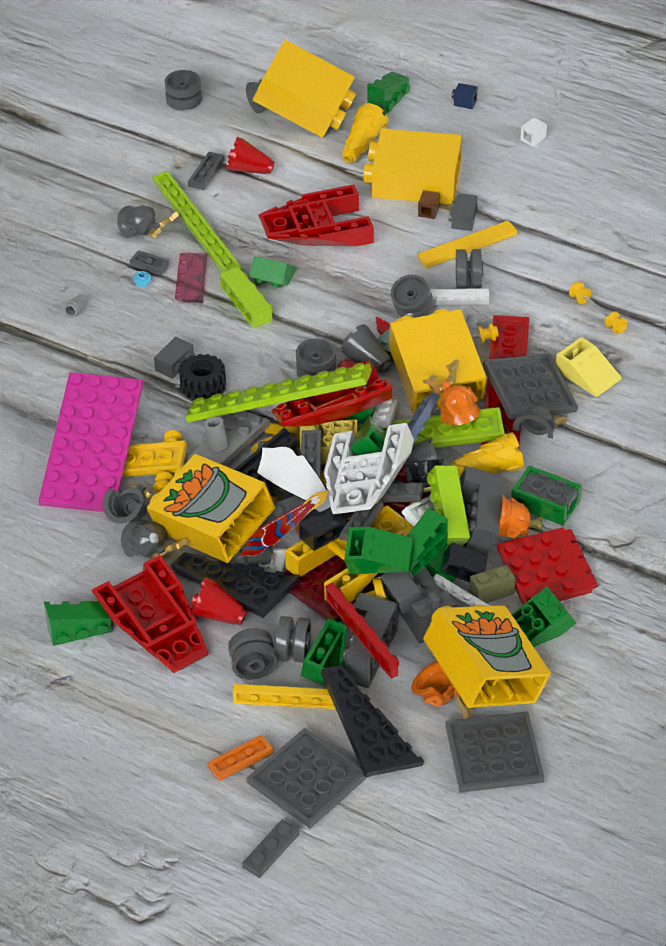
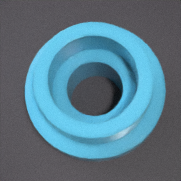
(142, 278)

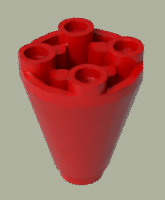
(248, 158)
(217, 604)

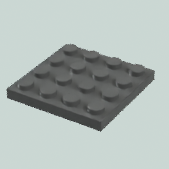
(529, 382)
(494, 752)
(307, 777)

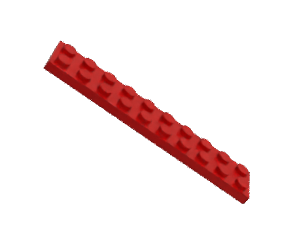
(510, 343)

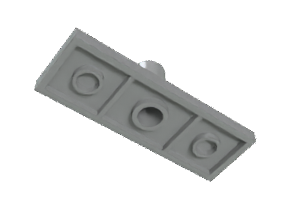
(229, 438)

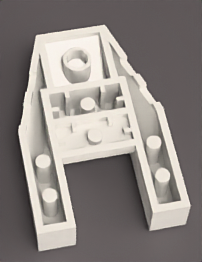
(362, 480)

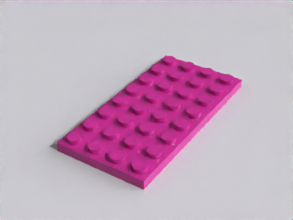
(90, 441)

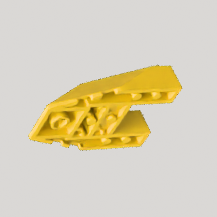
(302, 559)

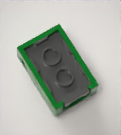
(547, 495)

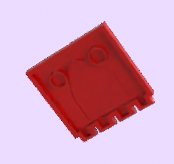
(549, 561)

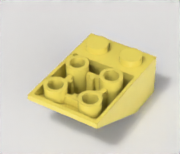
(587, 367)
(327, 433)

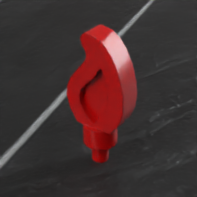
(382, 326)

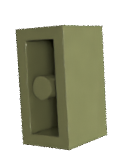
(493, 584)

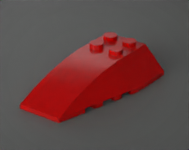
(155, 614)

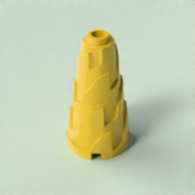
(364, 129)
(494, 457)

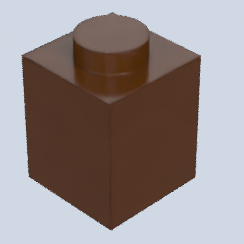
(428, 204)

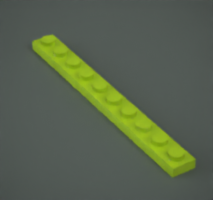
(195, 222)

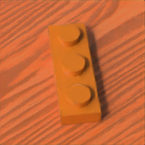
(240, 758)

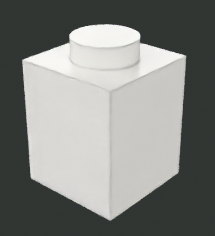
(533, 132)

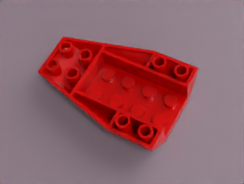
(334, 405)

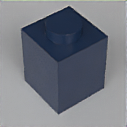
(465, 95)

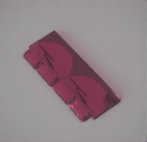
(191, 277)

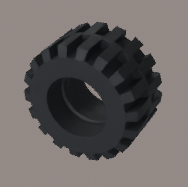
(202, 376)

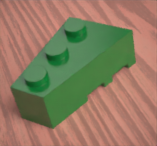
(388, 91)
(428, 539)
(76, 621)
(325, 651)

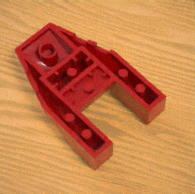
(311, 220)

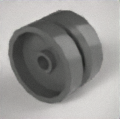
(183, 89)
(469, 268)
(412, 296)
(315, 356)
(293, 639)
(252, 653)

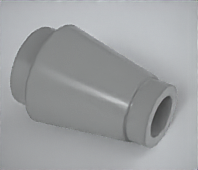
(74, 306)

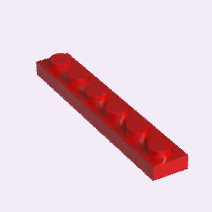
(362, 631)

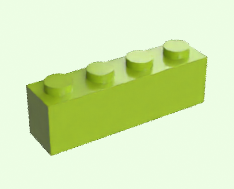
(246, 297)
(448, 502)

